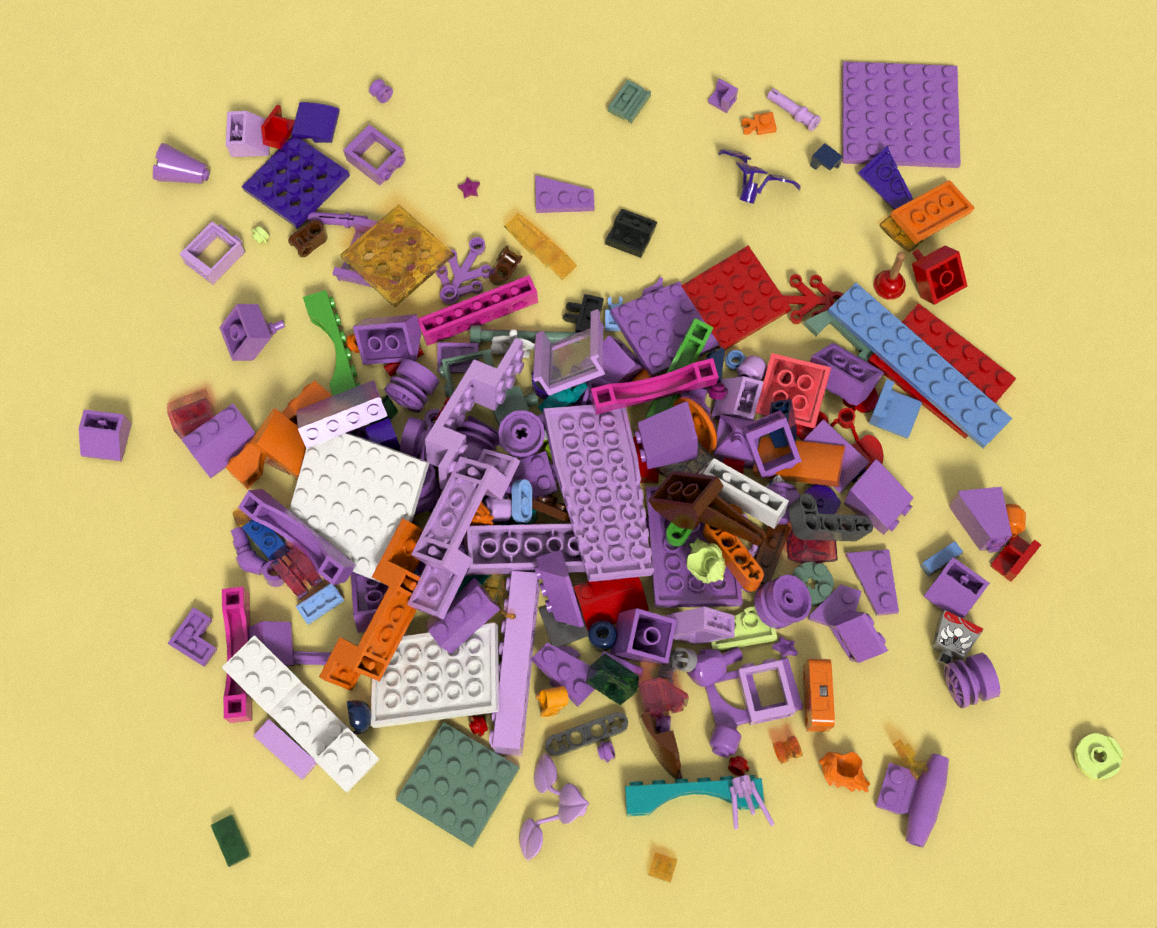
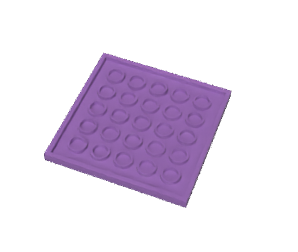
(901, 108)

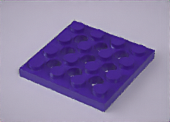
(296, 191)

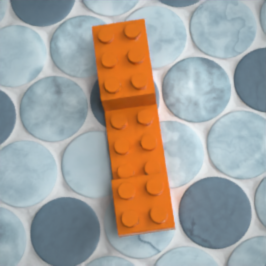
(388, 622)

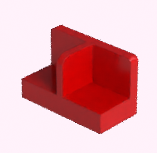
(276, 129)
(1014, 557)

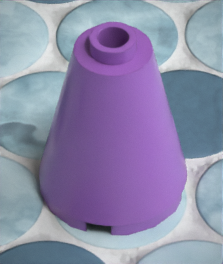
(178, 167)

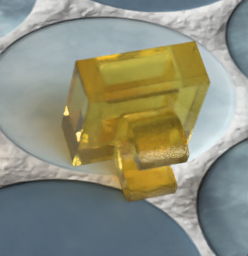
(662, 867)

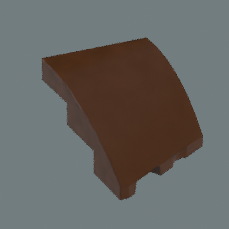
(662, 746)

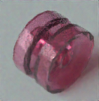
(296, 572)

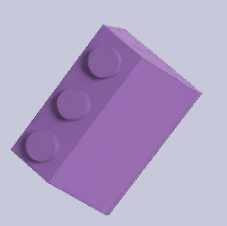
(388, 339)
(849, 375)
(219, 440)
(558, 588)
(466, 614)

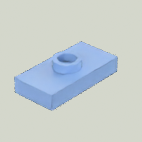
(319, 603)

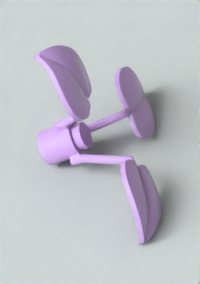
(570, 807)

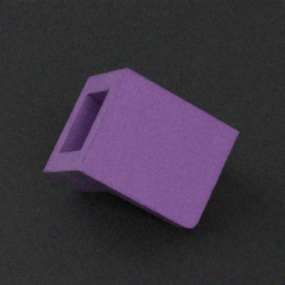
(723, 96)

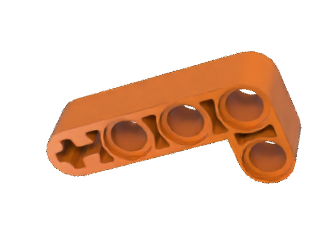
(748, 573)

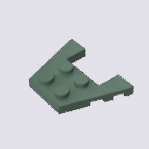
(819, 322)

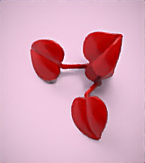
(868, 446)

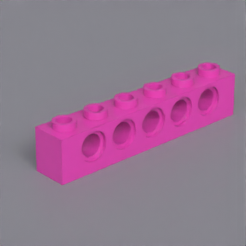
(478, 310)

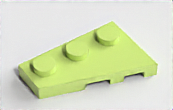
(748, 631)

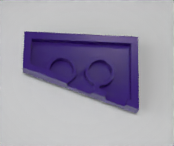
(886, 179)

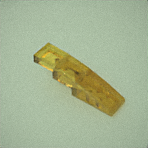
(540, 245)

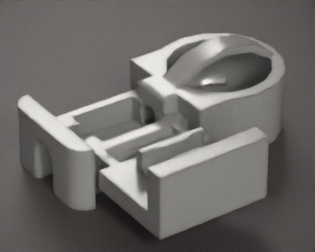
(676, 661)

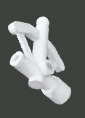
(499, 347)

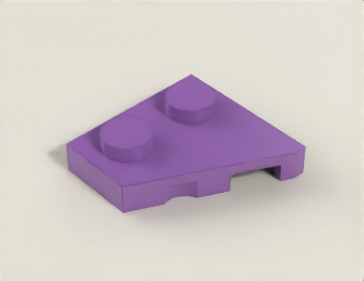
(837, 603)

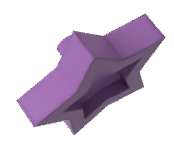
(785, 647)

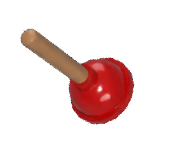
(890, 283)

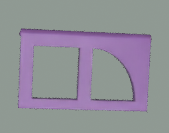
(723, 712)

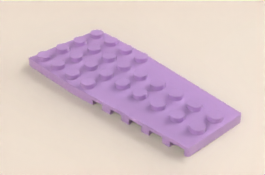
(601, 489)

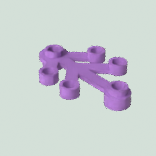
(462, 274)

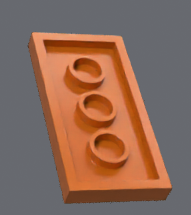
(932, 211)

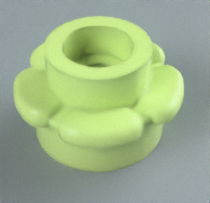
(260, 235)

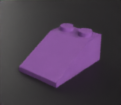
(366, 599)

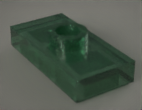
(230, 840)

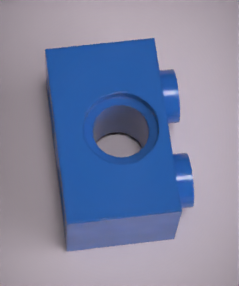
(265, 539)

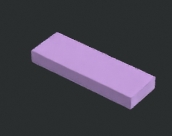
(285, 749)

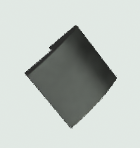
(631, 233)

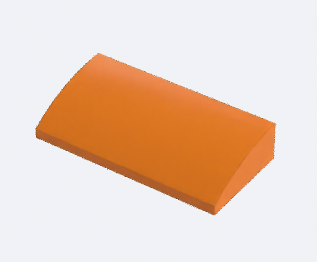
(281, 442)
(819, 464)

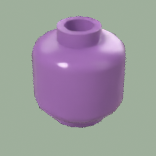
(725, 740)

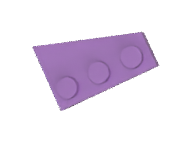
(562, 197)

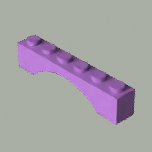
(325, 557)

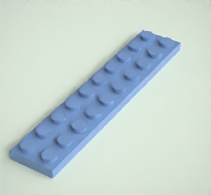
(919, 365)

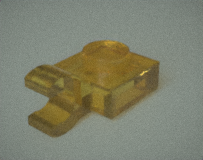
(906, 754)

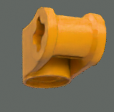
(552, 700)

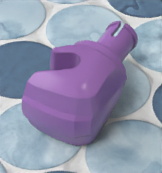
(712, 665)

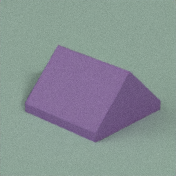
(277, 638)

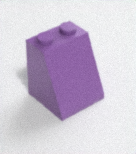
(619, 362)
(668, 437)
(879, 498)
(983, 517)
(643, 636)

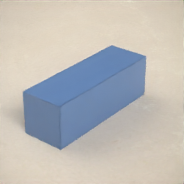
(941, 558)

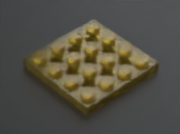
(409, 280)

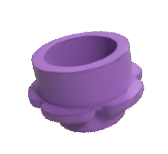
(663, 724)
(606, 751)

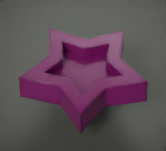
(469, 188)

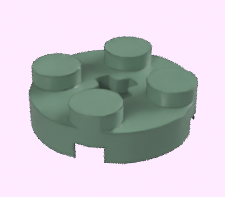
(821, 575)

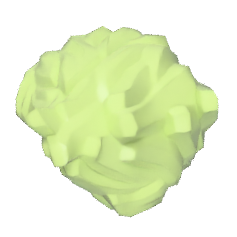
(706, 562)

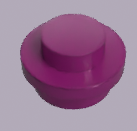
(717, 391)

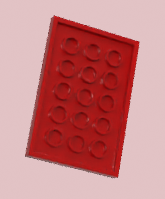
(958, 352)

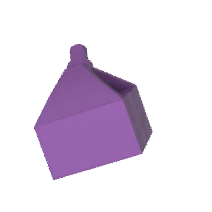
(247, 331)
(731, 441)

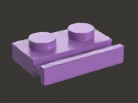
(450, 350)

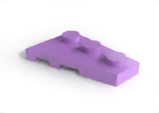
(876, 578)
(564, 671)

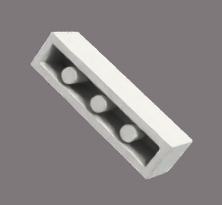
(748, 494)

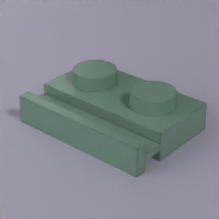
(629, 101)

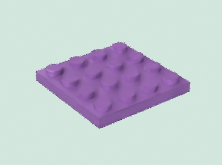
(657, 326)

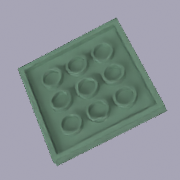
(458, 784)

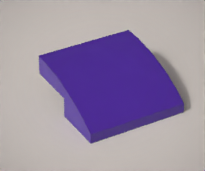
(315, 122)

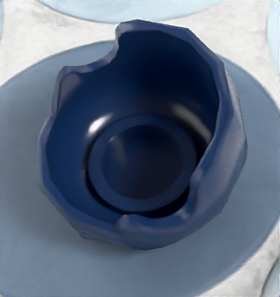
(359, 716)

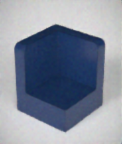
(827, 157)

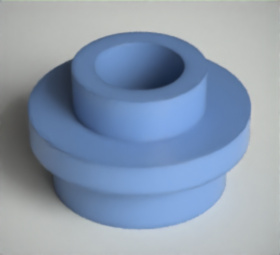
(735, 354)

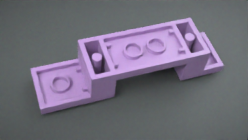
(479, 385)
(448, 525)

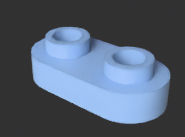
(521, 501)

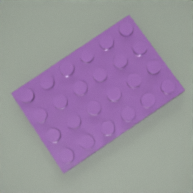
(671, 579)

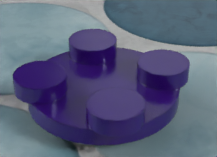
(825, 498)

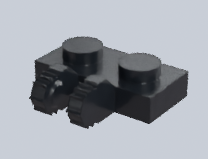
(583, 320)

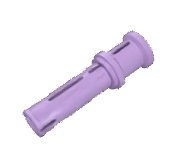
(800, 113)

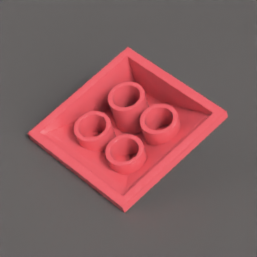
(794, 380)

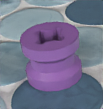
(381, 91)

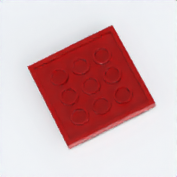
(736, 297)

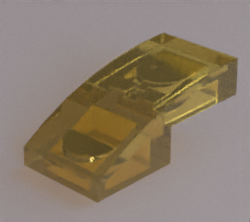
(896, 233)

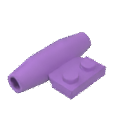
(917, 797)

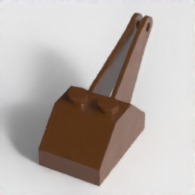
(696, 498)

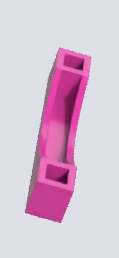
(627, 394)
(236, 621)

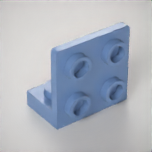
(895, 411)

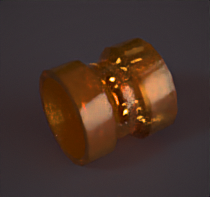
(787, 749)

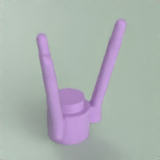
(744, 788)

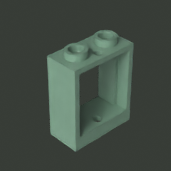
(445, 371)

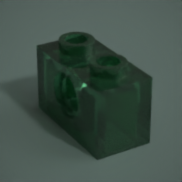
(612, 679)

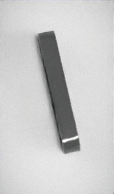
(585, 730)

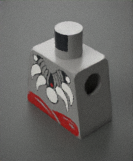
(954, 637)

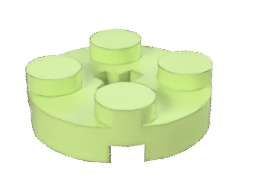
(1093, 768)

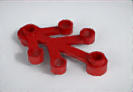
(810, 299)

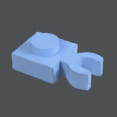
(610, 324)

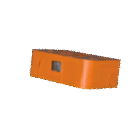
(818, 695)

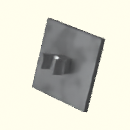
(560, 632)

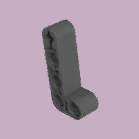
(810, 525)

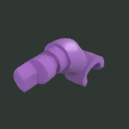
(249, 561)

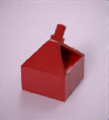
(939, 274)

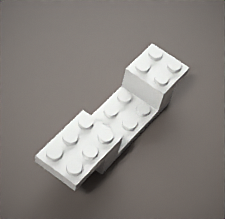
(301, 714)

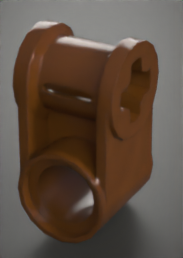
(308, 239)
(506, 263)

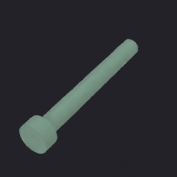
(478, 334)

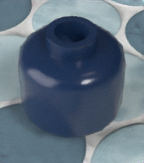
(605, 629)

